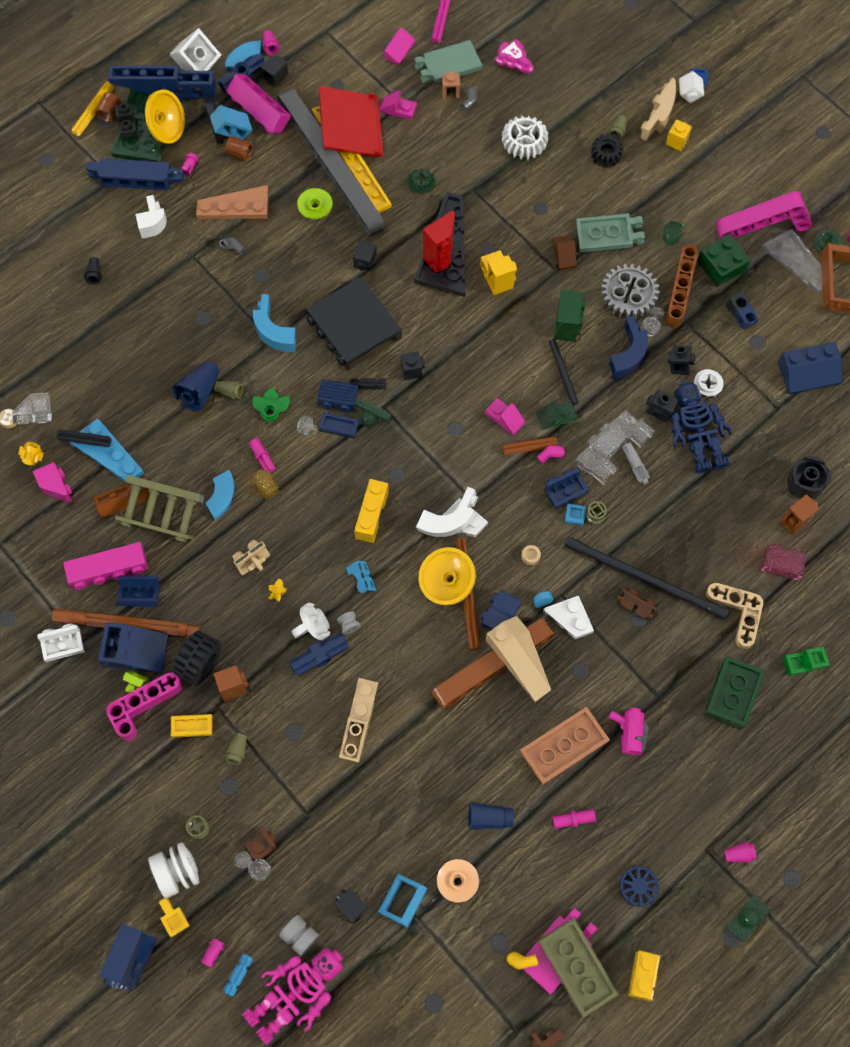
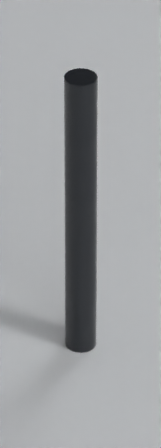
(563, 371)

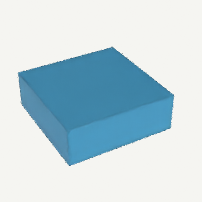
(575, 514)

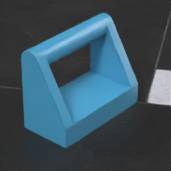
(412, 907)

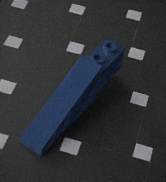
(153, 78)

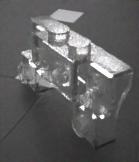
(608, 442)

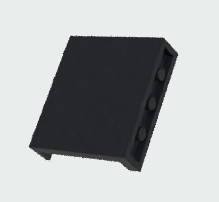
(352, 322)

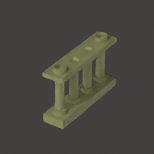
(172, 494)

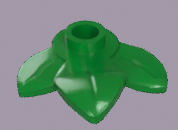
(271, 403)

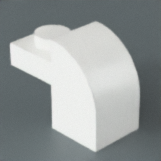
(153, 221)

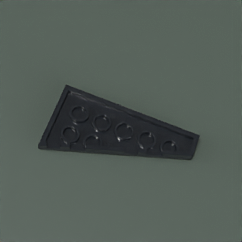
(453, 277)

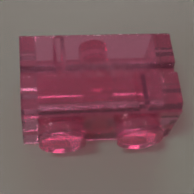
(784, 561)

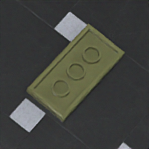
(577, 967)

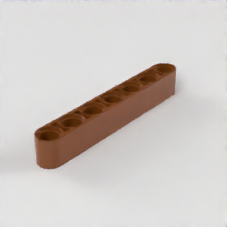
(483, 669)

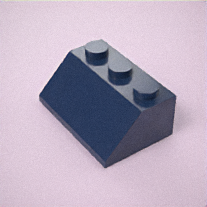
(811, 367)

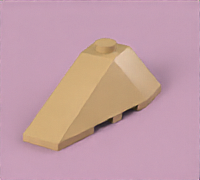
(517, 651)

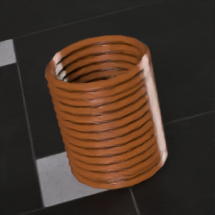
(106, 107)
(238, 148)

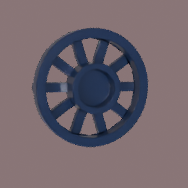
(639, 886)

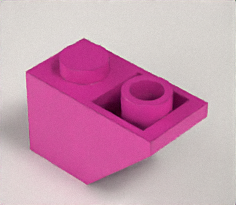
(51, 482)

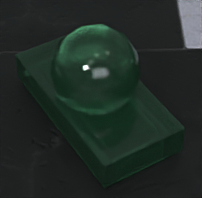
(673, 232)
(372, 414)
(748, 918)

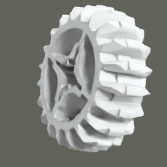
(524, 130)

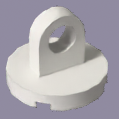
(313, 622)

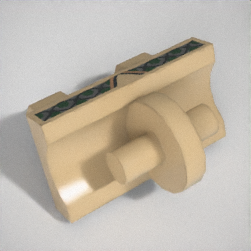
(252, 559)

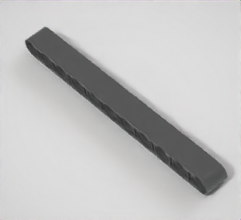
(331, 163)

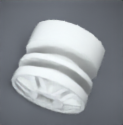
(173, 870)

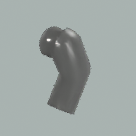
(471, 98)

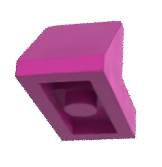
(395, 106)
(505, 416)

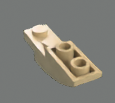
(661, 111)
(359, 720)

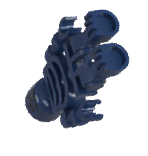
(689, 401)

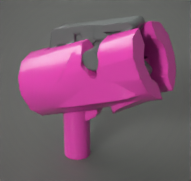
(634, 731)

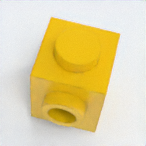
(678, 135)

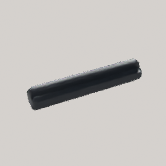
(84, 438)

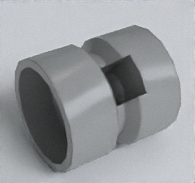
(299, 935)

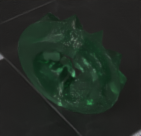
(427, 184)
(823, 236)

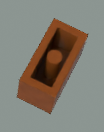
(800, 514)
(231, 683)

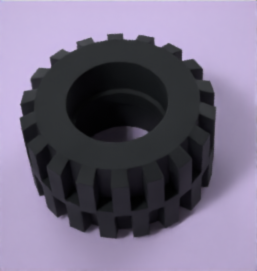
(197, 658)

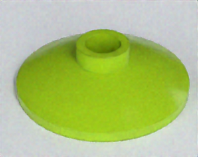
(312, 198)

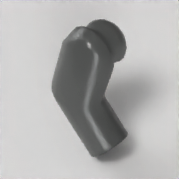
(232, 244)

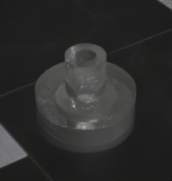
(305, 425)

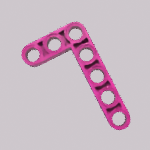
(765, 214)

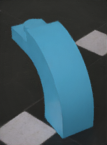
(274, 336)

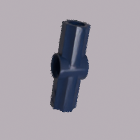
(246, 68)
(319, 654)

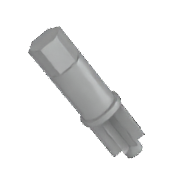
(636, 464)

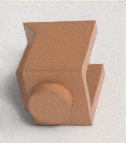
(450, 80)

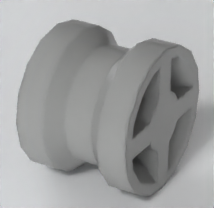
(348, 622)

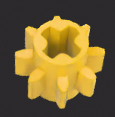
(30, 453)

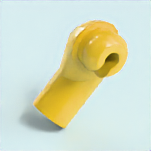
(520, 962)

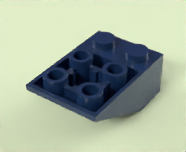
(132, 648)

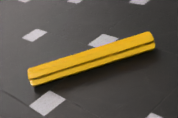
(90, 112)

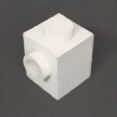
(691, 87)

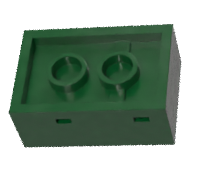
(734, 693)

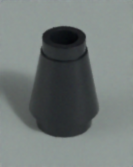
(93, 271)

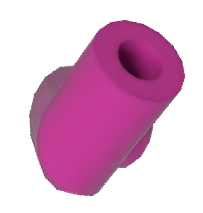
(551, 451)

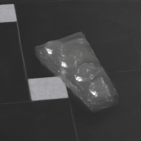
(796, 257)

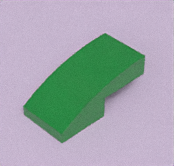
(805, 661)

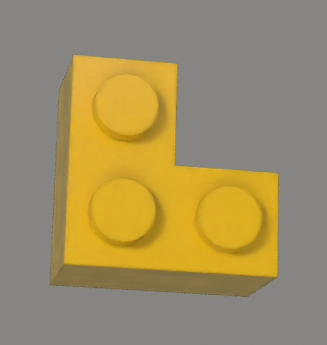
(498, 271)

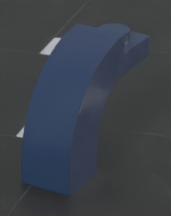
(628, 361)

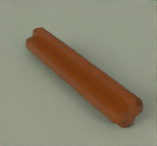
(529, 445)

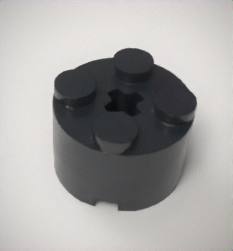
(808, 477)

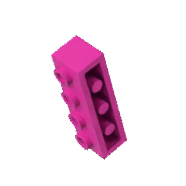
(258, 104)
(105, 566)

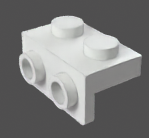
(61, 642)

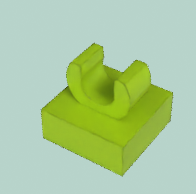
(135, 681)

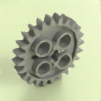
(614, 285)

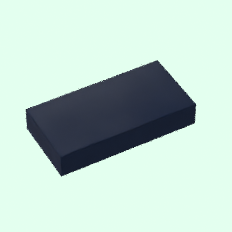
(339, 425)

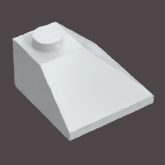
(195, 52)

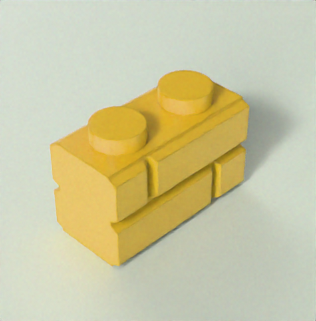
(643, 975)

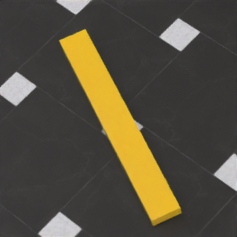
(362, 174)

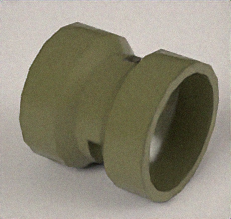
(594, 517)
(194, 824)

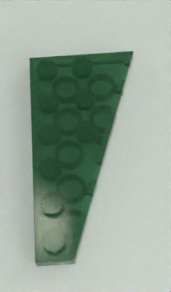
(143, 145)

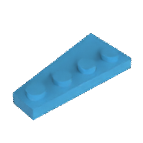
(114, 457)

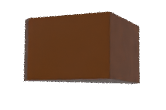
(565, 252)

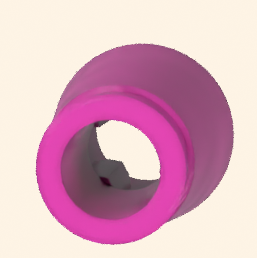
(270, 43)
(741, 853)

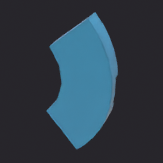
(243, 53)
(222, 495)

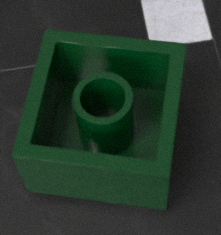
(723, 260)
(569, 316)

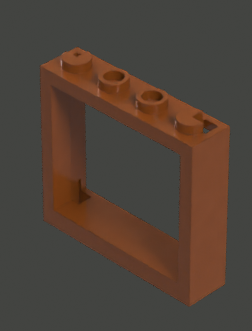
(832, 253)

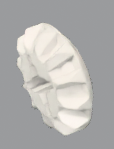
(714, 378)

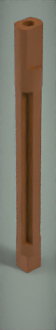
(99, 620)

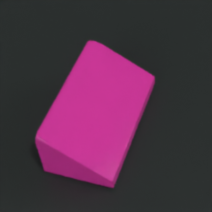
(399, 46)

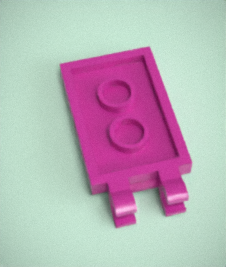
(544, 972)

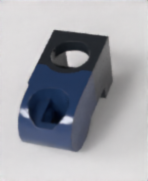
(742, 310)

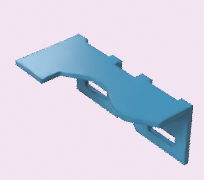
(355, 570)

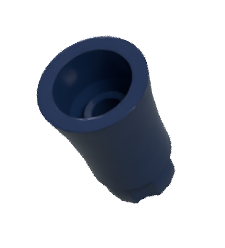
(489, 816)

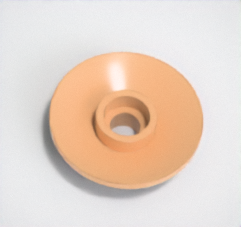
(457, 869)

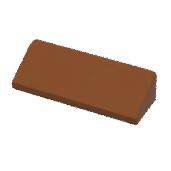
(117, 499)

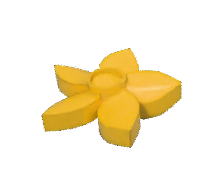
(277, 590)

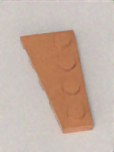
(236, 205)

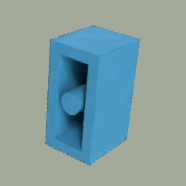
(231, 122)

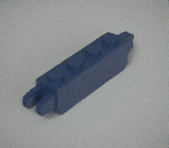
(134, 174)

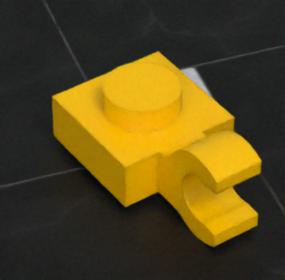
(174, 919)

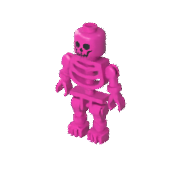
(325, 967)

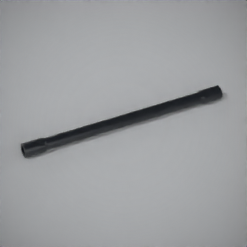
(710, 607)

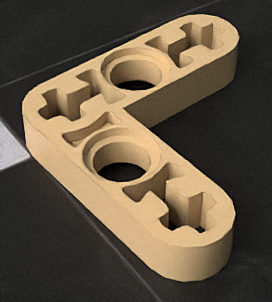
(747, 610)

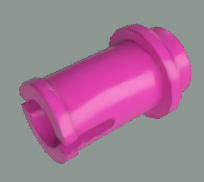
(191, 160)
(212, 952)

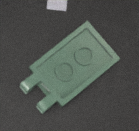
(455, 58)
(609, 232)

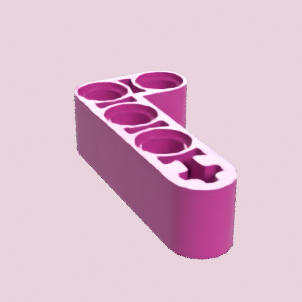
(146, 703)

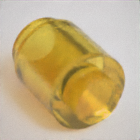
(265, 483)

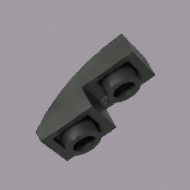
(126, 120)

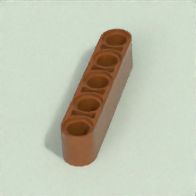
(678, 292)

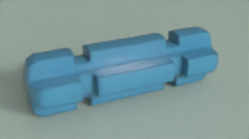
(238, 975)

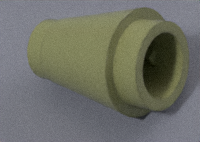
(618, 127)
(229, 388)
(236, 750)

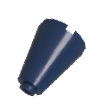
(196, 386)

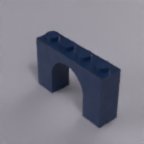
(127, 958)

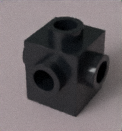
(681, 359)
(661, 405)

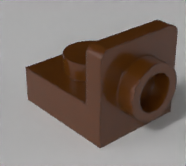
(261, 845)
(550, 1037)

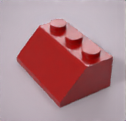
(438, 242)

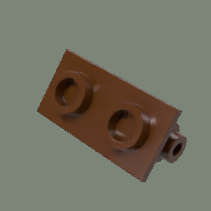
(631, 598)

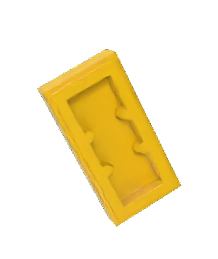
(191, 725)

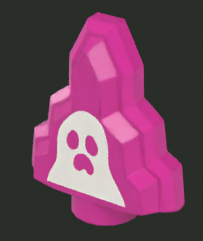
(514, 57)

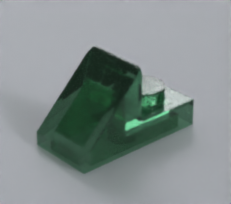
(556, 415)

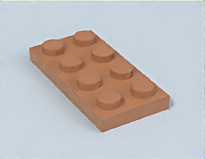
(564, 745)

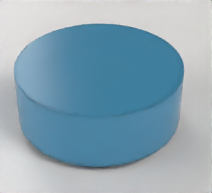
(542, 599)

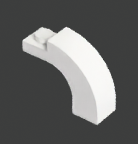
(452, 523)

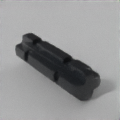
(369, 383)

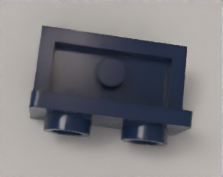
(565, 488)
(138, 591)

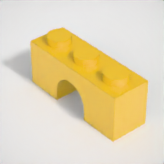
(369, 515)

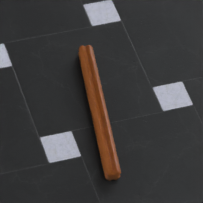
(469, 608)

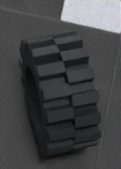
(609, 142)

